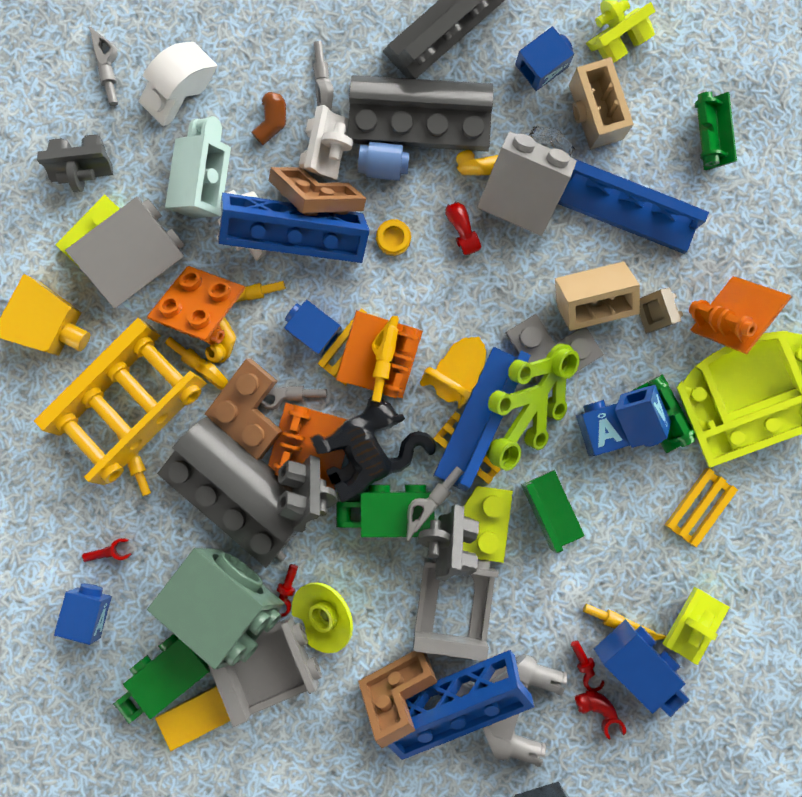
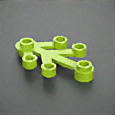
(556, 368)

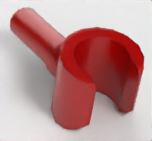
(107, 552)

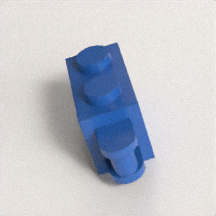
(641, 669)

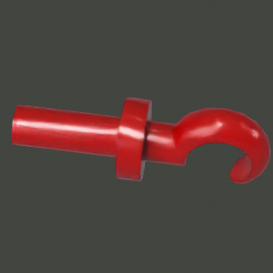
(286, 588)
(585, 666)

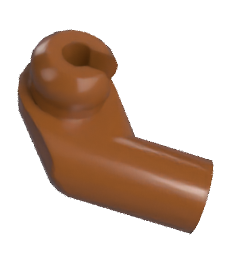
(274, 117)

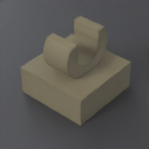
(659, 310)

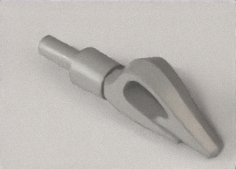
(104, 62)
(323, 86)
(292, 393)
(429, 504)

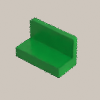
(552, 510)

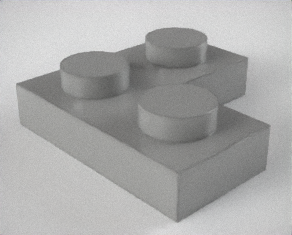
(535, 340)

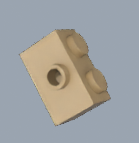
(600, 103)
(597, 295)

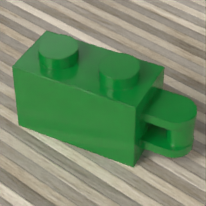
(384, 511)
(161, 680)

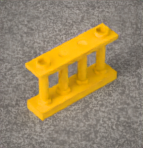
(89, 391)

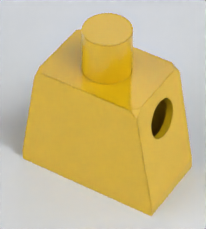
(41, 319)

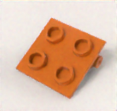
(197, 304)
(738, 314)
(360, 360)
(295, 444)

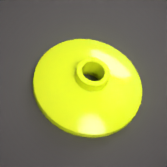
(324, 616)

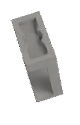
(470, 647)

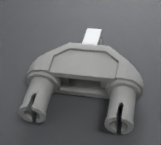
(502, 734)

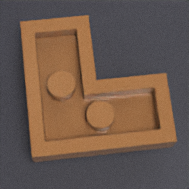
(315, 197)
(237, 409)
(386, 693)

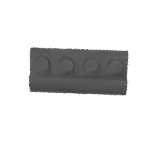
(436, 33)
(420, 112)
(230, 489)

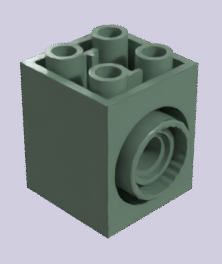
(217, 607)

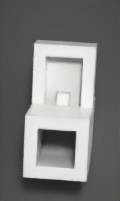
(172, 76)

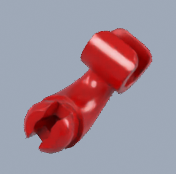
(460, 220)
(599, 703)

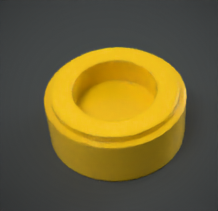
(393, 237)

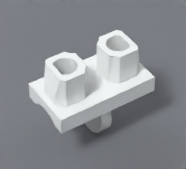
(326, 143)

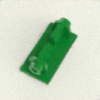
(716, 130)
(680, 430)

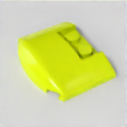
(745, 400)

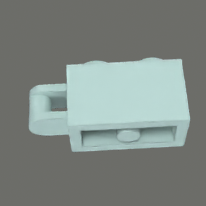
(198, 170)

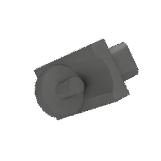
(75, 164)
(309, 494)
(446, 543)

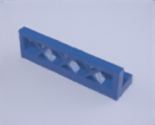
(632, 207)
(282, 228)
(477, 423)
(465, 714)

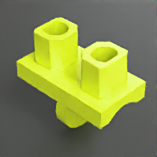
(634, 23)
(696, 625)

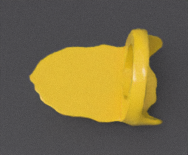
(457, 371)

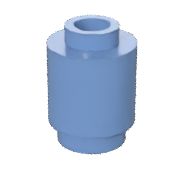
(383, 161)

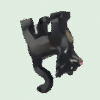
(365, 456)

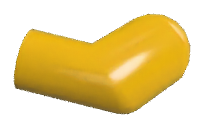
(470, 166)
(221, 352)

